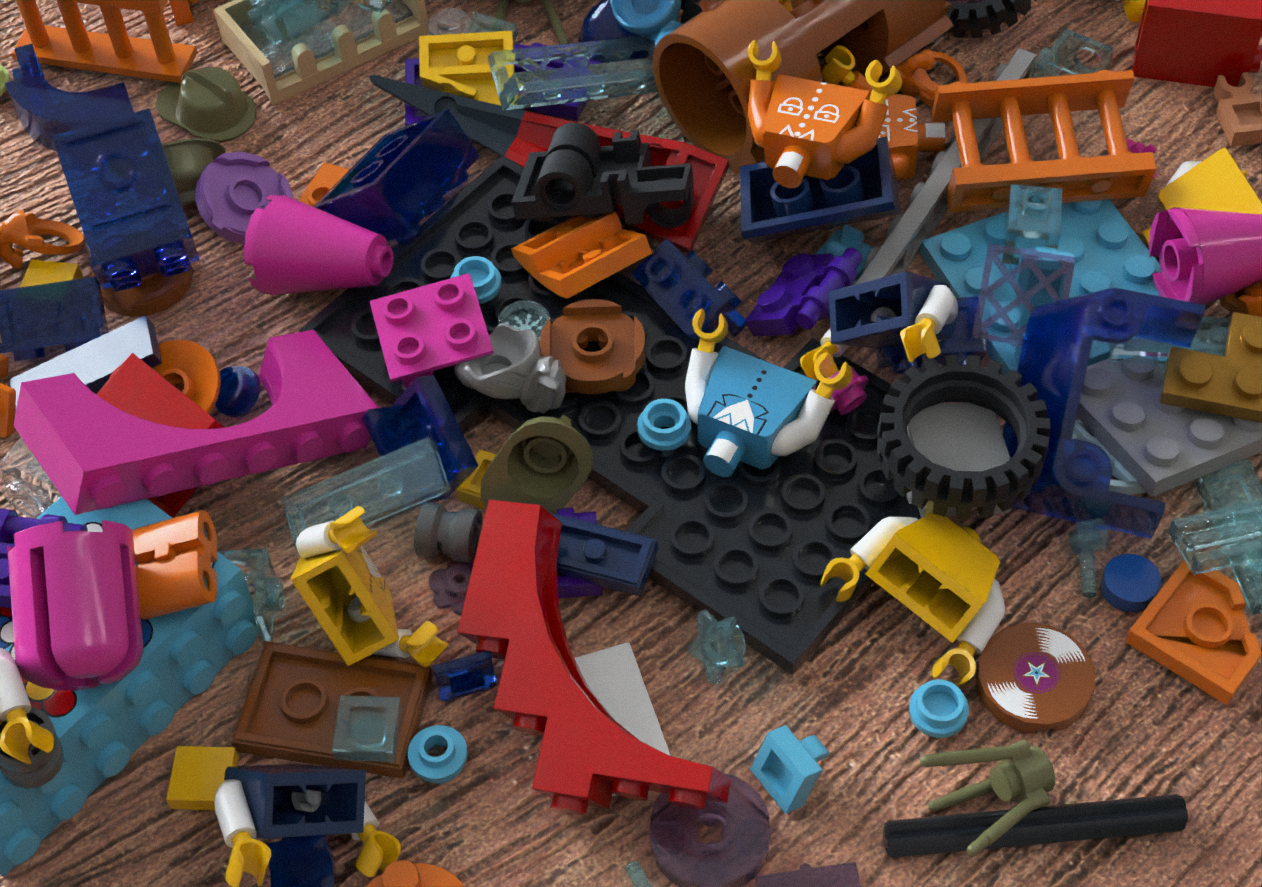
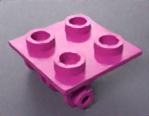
(430, 328)

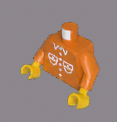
(811, 123)
(900, 123)

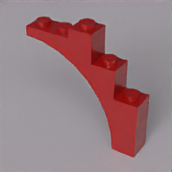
(517, 618)

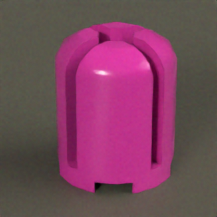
(75, 605)

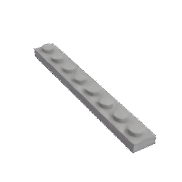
(929, 199)

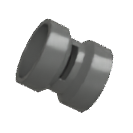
(447, 532)
(43, 765)

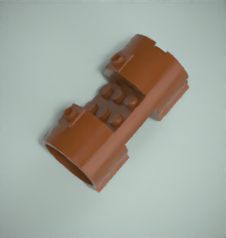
(707, 69)

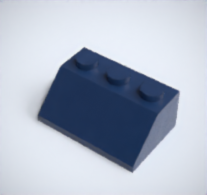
(857, 194)

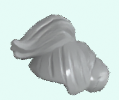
(516, 371)

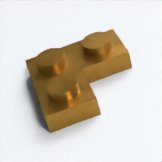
(1217, 383)

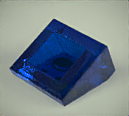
(464, 675)

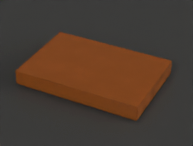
(297, 700)

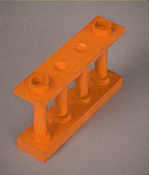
(107, 52)
(1079, 177)

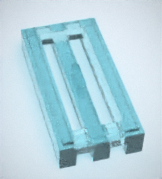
(1223, 528)

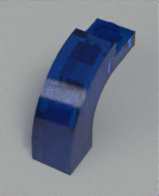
(51, 111)

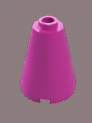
(311, 250)
(1205, 253)

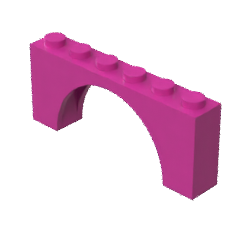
(114, 458)

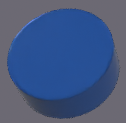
(1130, 582)

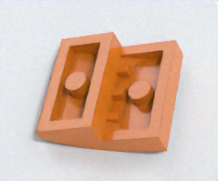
(580, 253)

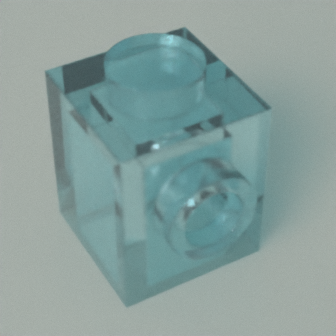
(1031, 219)

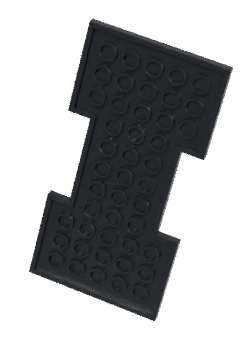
(725, 544)

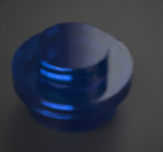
(238, 391)

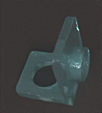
(1064, 55)
(268, 587)

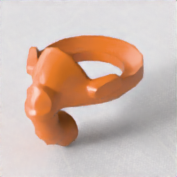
(915, 78)
(22, 231)

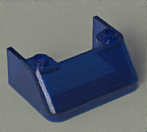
(1055, 362)

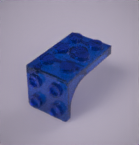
(126, 200)

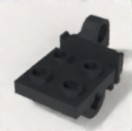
(591, 179)

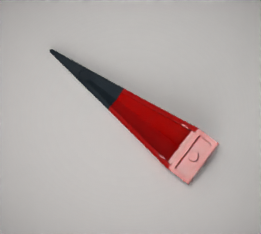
(520, 132)

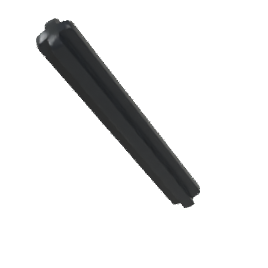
(1040, 826)

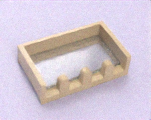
(322, 50)

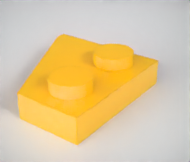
(461, 64)

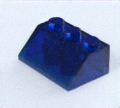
(403, 177)

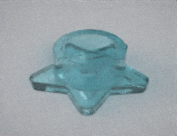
(718, 645)

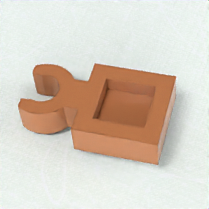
(1239, 111)

